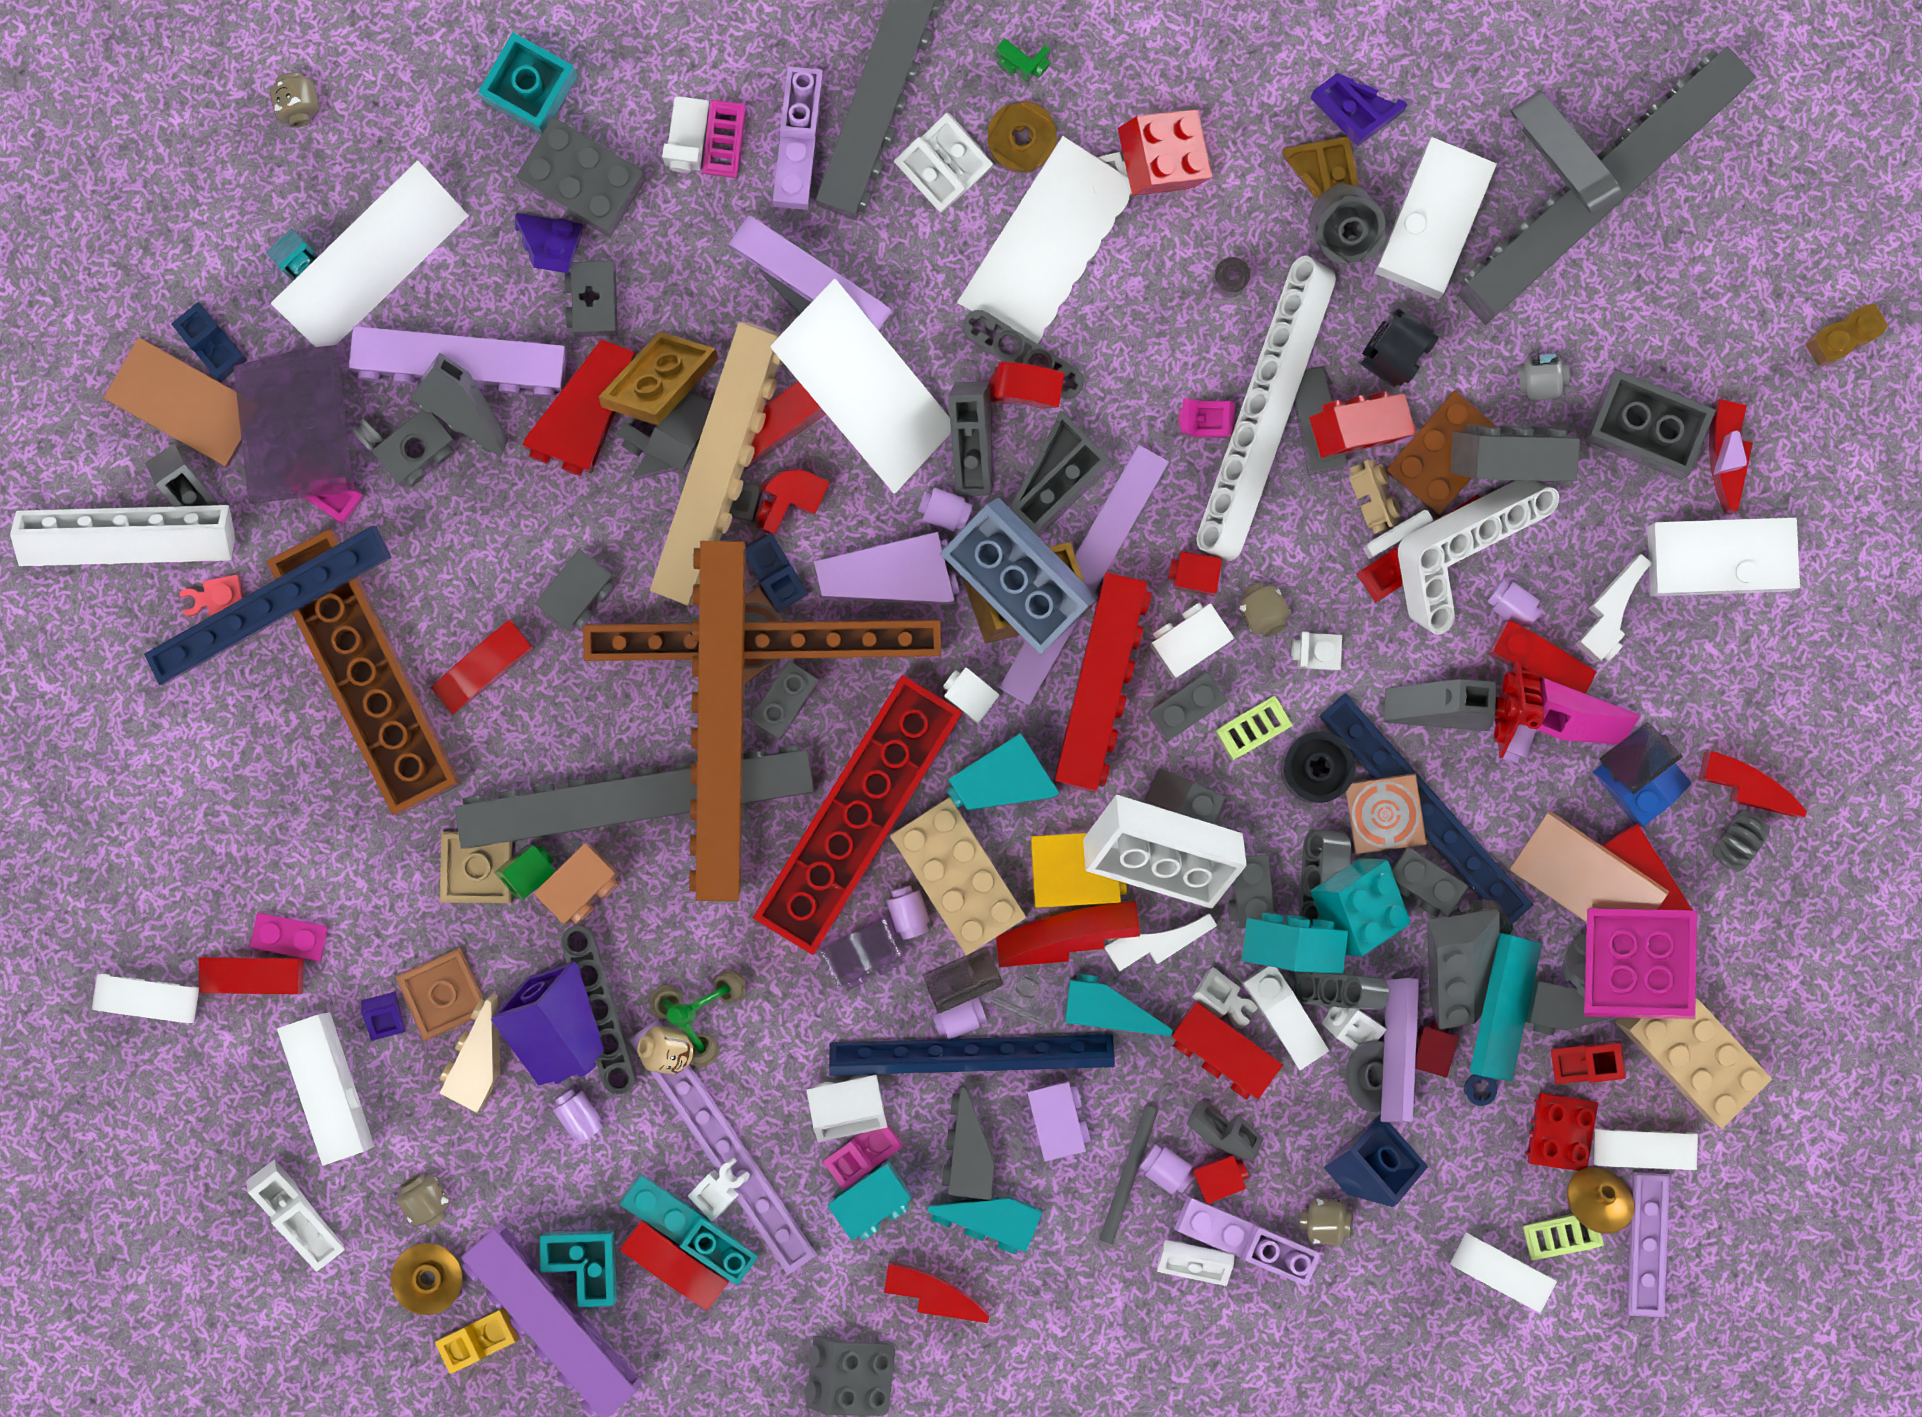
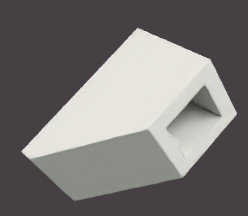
(969, 694)

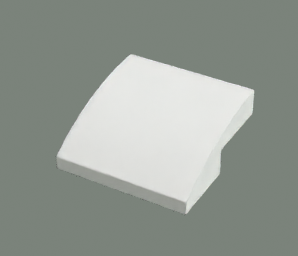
(933, 174)

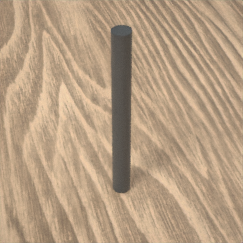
(1128, 1174)

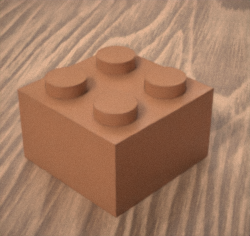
(578, 884)

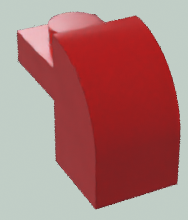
(1026, 385)
(788, 488)
(1588, 1062)

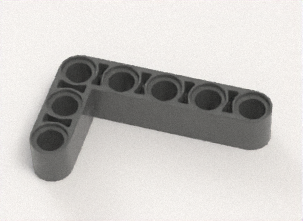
(1324, 856)

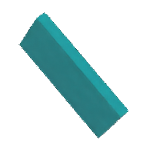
(1505, 1007)

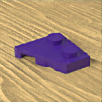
(549, 241)

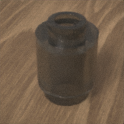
(1228, 287)

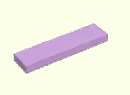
(1400, 1051)
(1648, 1244)

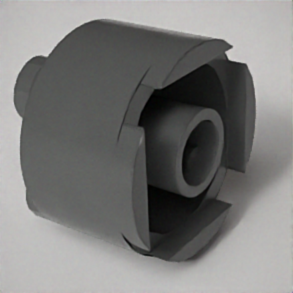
(1344, 243)

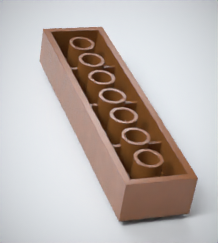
(371, 686)

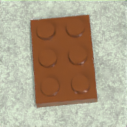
(1426, 460)

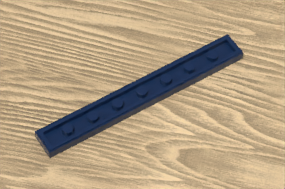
(268, 605)
(1440, 824)
(971, 1054)

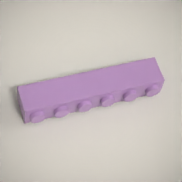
(489, 361)

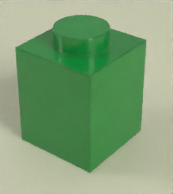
(526, 871)

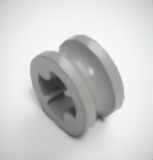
(367, 434)

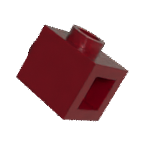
(1435, 1049)

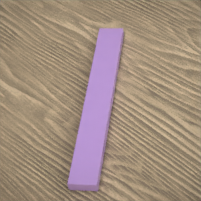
(1093, 561)
(723, 1144)

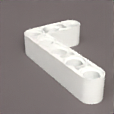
(1436, 546)

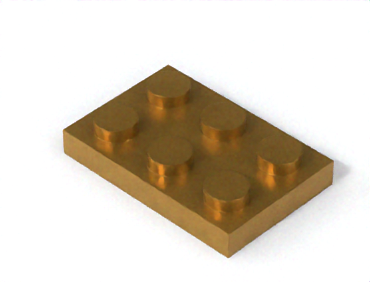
(658, 378)

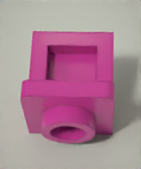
(1207, 418)

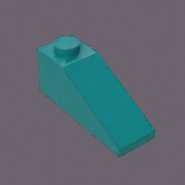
(1100, 1006)

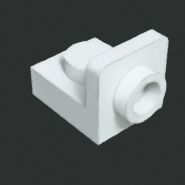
(1317, 651)
(1353, 1026)

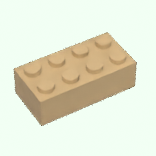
(958, 876)
(1700, 1061)

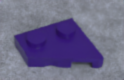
(1355, 107)

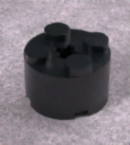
(1397, 347)
(1336, 760)

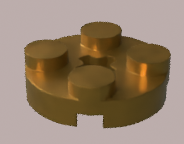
(1020, 117)

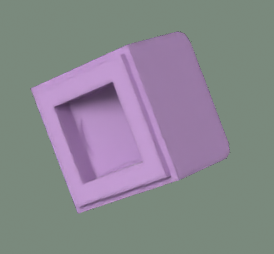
(1731, 454)

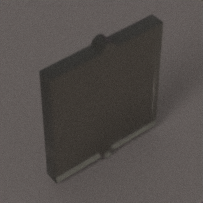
(1640, 758)

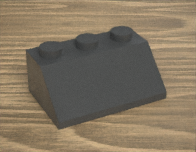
(1461, 965)

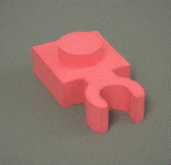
(216, 596)

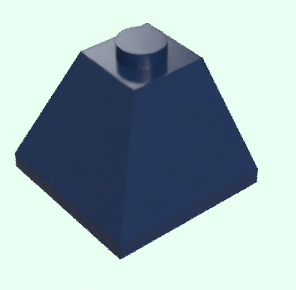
(1376, 1165)

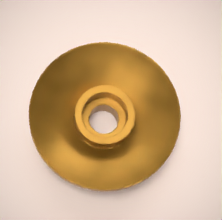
(1592, 1207)
(408, 1282)

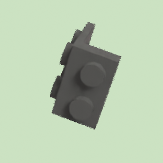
(849, 1377)

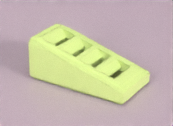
(1230, 745)
(1595, 1239)

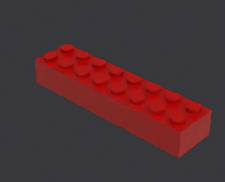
(857, 815)

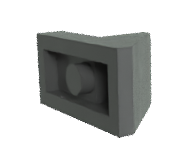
(636, 443)

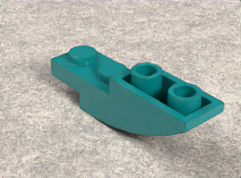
(689, 1229)

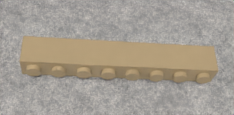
(719, 458)

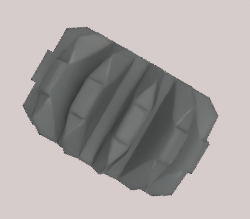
(1741, 841)

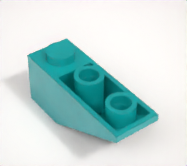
(291, 254)
(999, 1218)

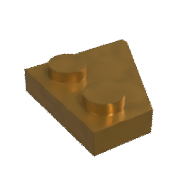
(1323, 164)

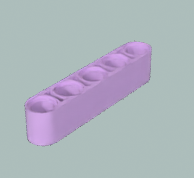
(797, 268)

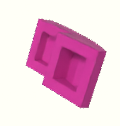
(862, 1155)

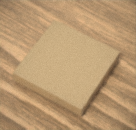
(469, 872)

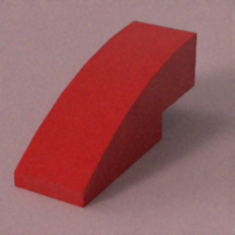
(1728, 485)
(482, 666)
(1749, 785)
(250, 975)
(673, 1265)
(934, 1293)

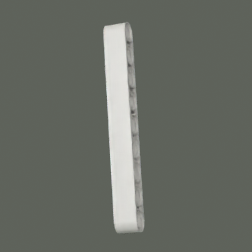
(1266, 408)

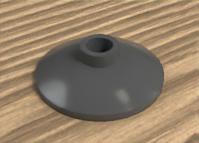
(1365, 1075)

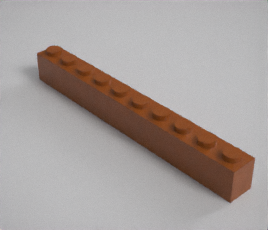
(768, 639)
(719, 720)

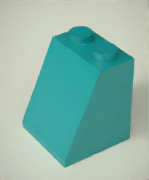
(1002, 778)

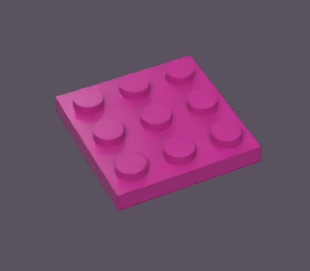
(1641, 963)

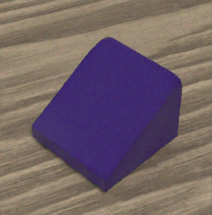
(382, 1016)

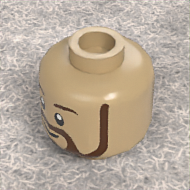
(665, 1050)

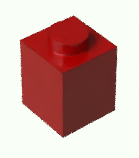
(1195, 573)
(1220, 1177)

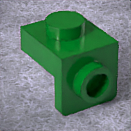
(1015, 61)

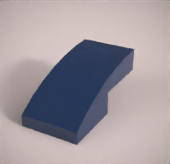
(208, 341)
(774, 572)

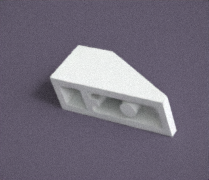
(1285, 1015)

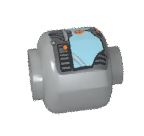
(1543, 377)

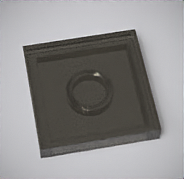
(962, 980)

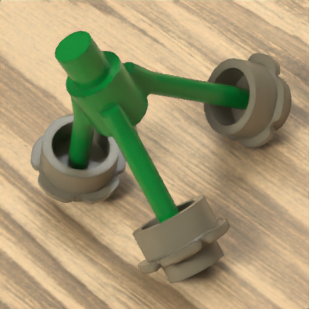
(669, 1004)

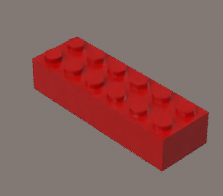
(1100, 682)

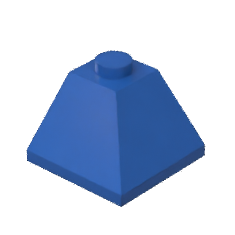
(1651, 799)

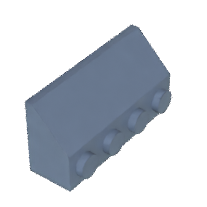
(1019, 575)

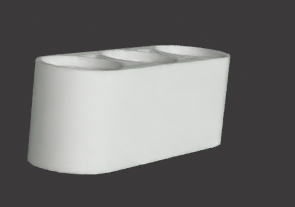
(145, 998)
(1645, 1149)
(1503, 1272)

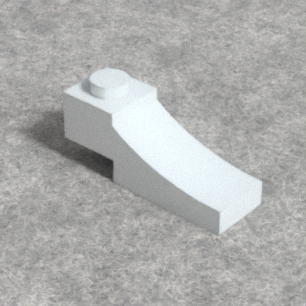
(1604, 634)
(1159, 945)
(294, 1215)

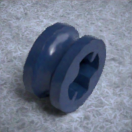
(1469, 1091)

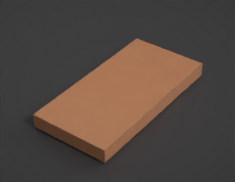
(178, 401)
(1583, 872)

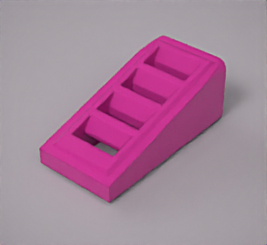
(726, 108)

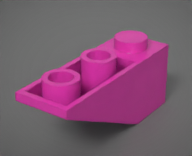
(1581, 717)

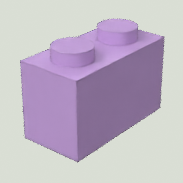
(1057, 1120)

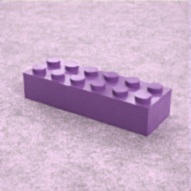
(551, 1322)

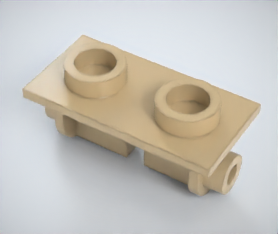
(1382, 507)

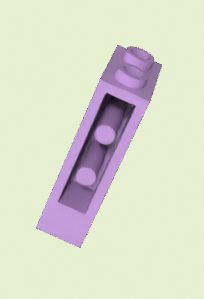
(891, 572)

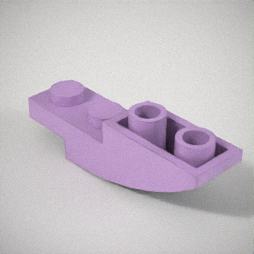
(798, 138)
(1247, 1241)

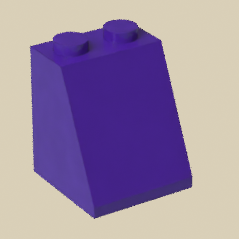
(551, 1025)

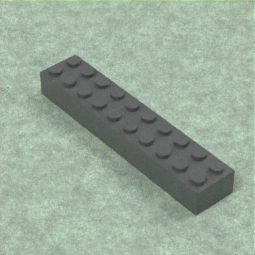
(1637, 155)

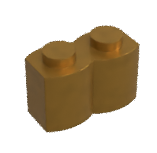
(1844, 336)

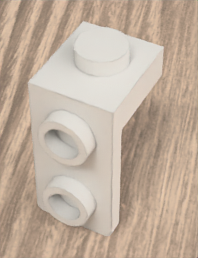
(686, 135)

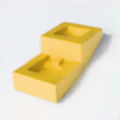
(477, 1340)

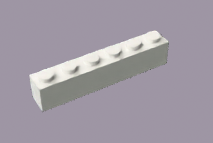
(123, 535)

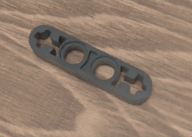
(1025, 350)

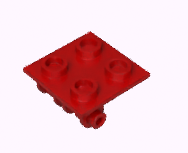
(1517, 705)
(1562, 1132)

